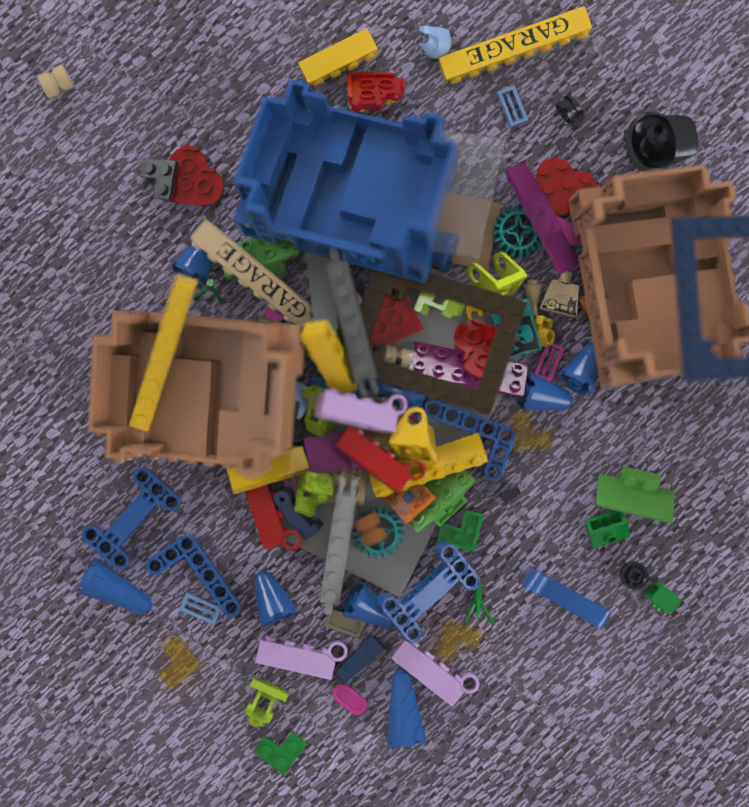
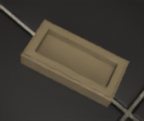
(343, 624)

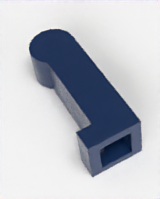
(303, 524)
(359, 659)

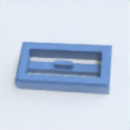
(517, 121)
(185, 601)

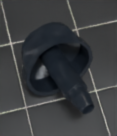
(667, 140)

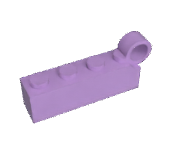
(358, 412)
(298, 658)
(432, 674)

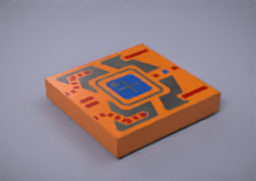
(410, 502)

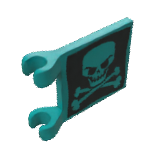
(527, 335)

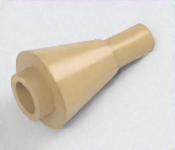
(533, 292)

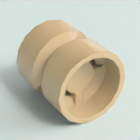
(55, 81)
(404, 354)

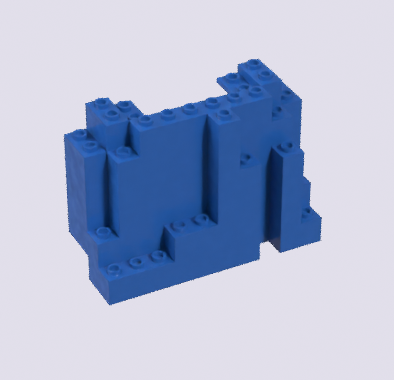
(345, 182)

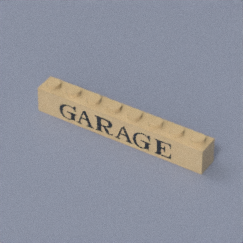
(251, 273)

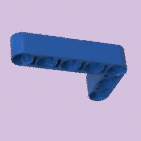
(477, 428)
(200, 570)
(569, 599)

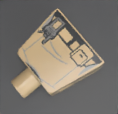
(561, 296)

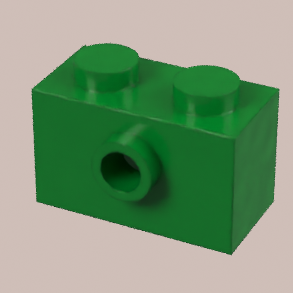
(607, 528)
(662, 598)

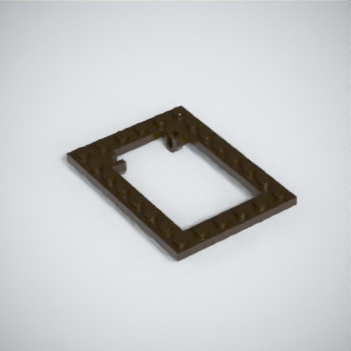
(508, 308)

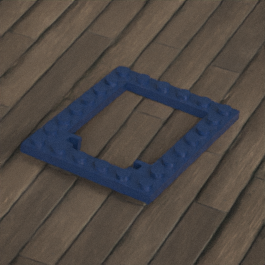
(697, 357)

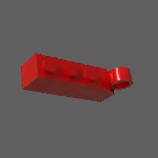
(376, 461)
(269, 519)

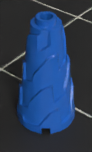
(386, 390)
(106, 585)
(404, 714)

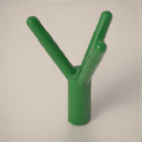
(209, 287)
(478, 602)

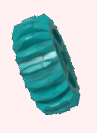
(508, 232)
(382, 549)

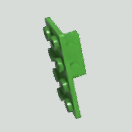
(268, 254)
(636, 494)
(448, 499)

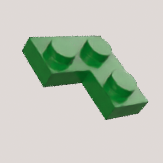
(466, 535)
(280, 757)

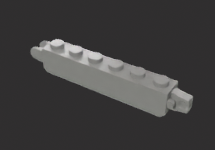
(338, 545)

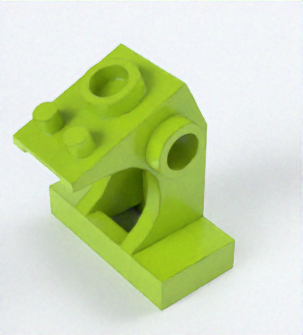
(449, 308)
(313, 424)
(320, 490)
(257, 716)

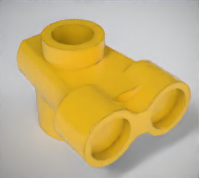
(543, 327)

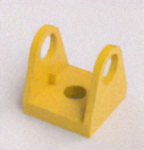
(414, 441)

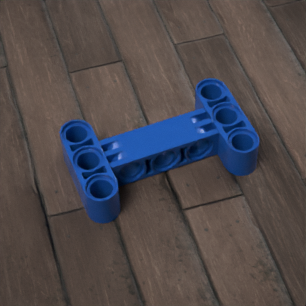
(131, 518)
(428, 591)

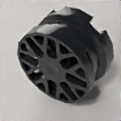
(569, 109)
(634, 575)

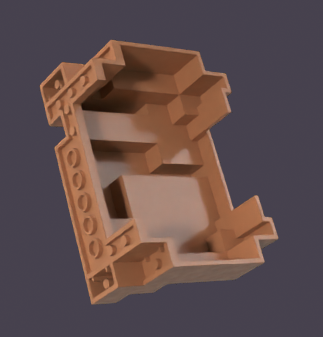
(631, 258)
(222, 397)

